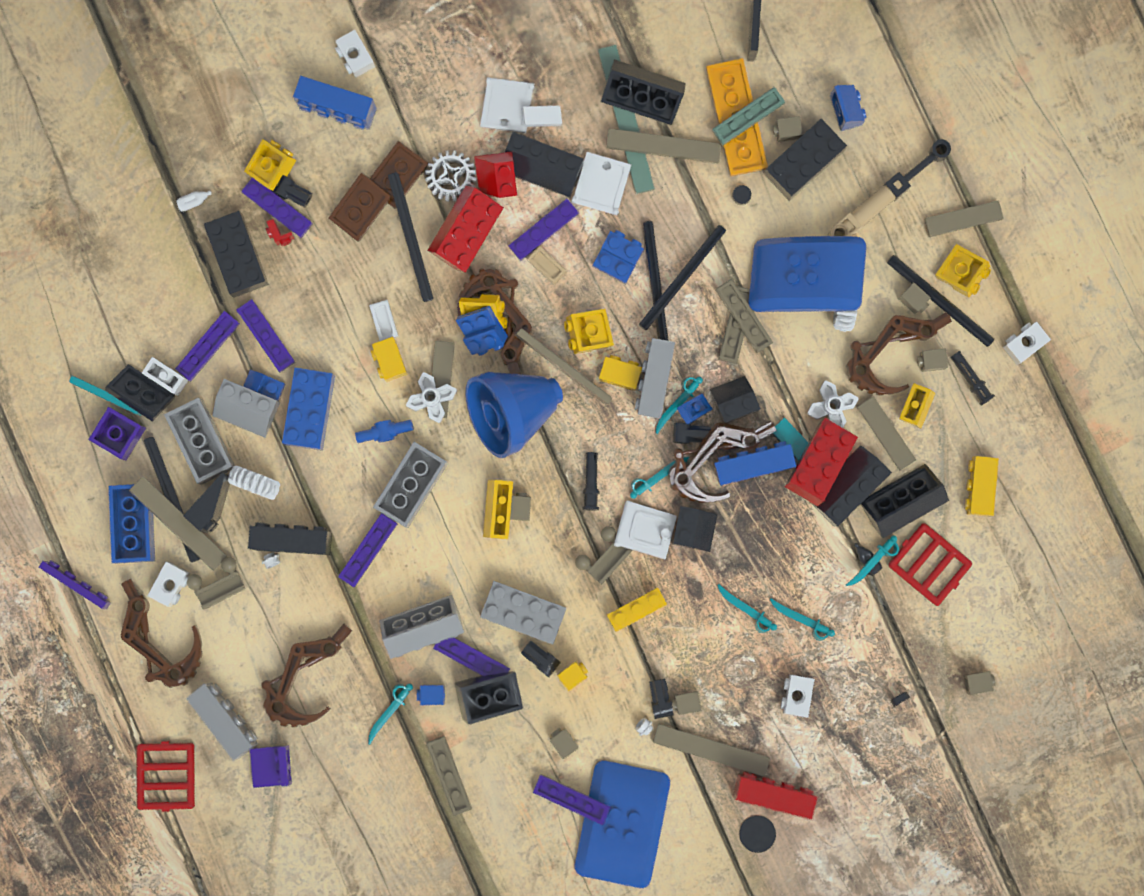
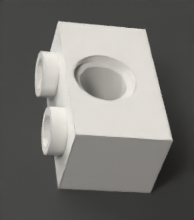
(348, 44)
(1036, 337)
(165, 376)
(159, 590)
(800, 707)

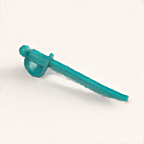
(680, 400)
(652, 481)
(883, 550)
(749, 610)
(805, 620)
(391, 709)

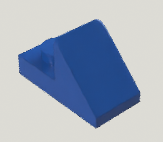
(264, 385)
(694, 409)

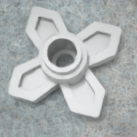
(428, 387)
(829, 395)

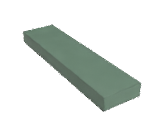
(748, 116)

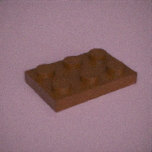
(400, 161)
(360, 207)

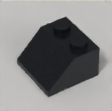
(735, 400)
(694, 529)

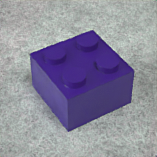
(117, 434)

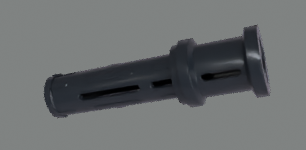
(958, 358)
(590, 491)

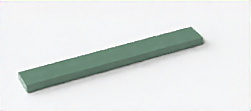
(627, 121)

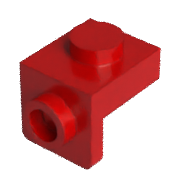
(274, 232)

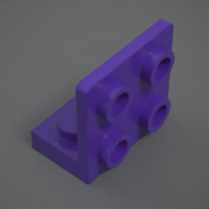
(271, 766)

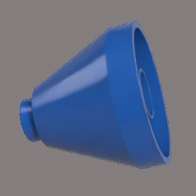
(510, 408)

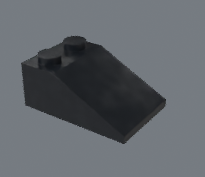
(209, 507)
(488, 696)

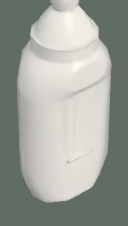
(192, 200)

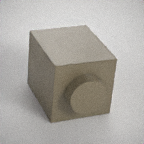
(787, 129)
(915, 299)
(933, 360)
(520, 507)
(979, 682)
(687, 703)
(563, 742)

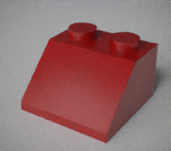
(496, 174)

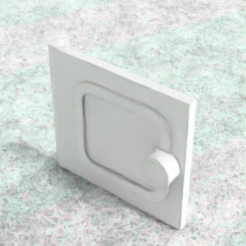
(505, 101)
(601, 183)
(641, 530)

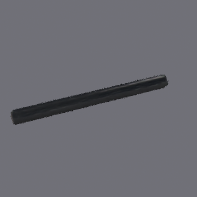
(410, 236)
(654, 274)
(682, 277)
(941, 301)
(165, 483)

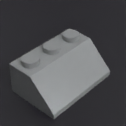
(245, 408)

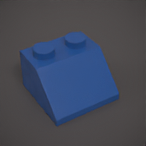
(847, 107)

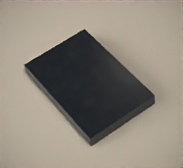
(754, 29)
(140, 392)

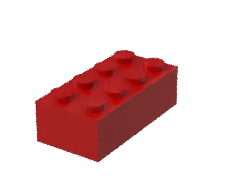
(465, 228)
(821, 462)
(775, 796)

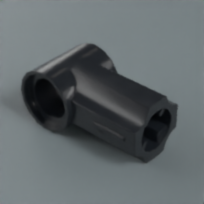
(289, 190)
(685, 433)
(544, 661)
(661, 703)

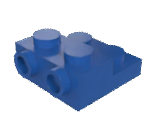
(618, 256)
(481, 331)

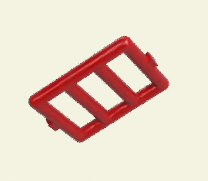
(937, 540)
(189, 785)

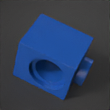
(431, 694)

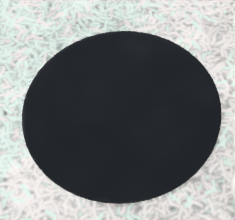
(757, 834)

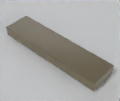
(963, 218)
(744, 316)
(733, 336)
(443, 368)
(886, 433)
(449, 775)

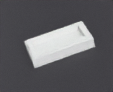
(541, 116)
(383, 320)

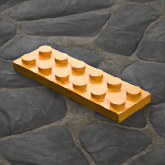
(731, 94)

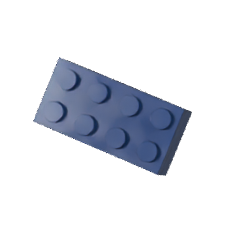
(334, 103)
(308, 409)
(755, 464)
(130, 527)

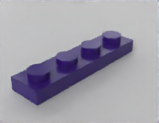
(277, 207)
(543, 229)
(265, 336)
(207, 346)
(368, 550)
(69, 580)
(470, 657)
(572, 799)

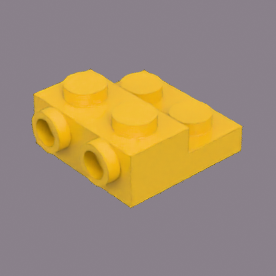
(270, 163)
(964, 271)
(471, 304)
(588, 331)

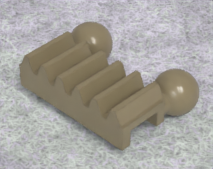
(608, 561)
(220, 589)

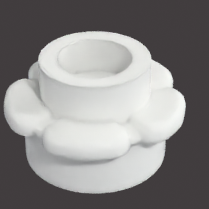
(271, 560)
(644, 727)

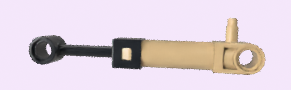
(887, 194)

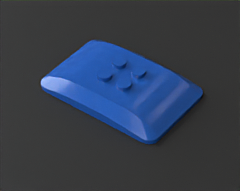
(807, 274)
(628, 841)

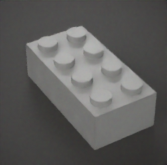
(656, 378)
(199, 441)
(410, 485)
(523, 612)
(421, 626)
(222, 720)

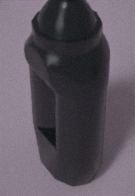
(864, 556)

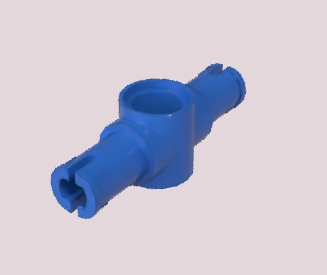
(384, 431)

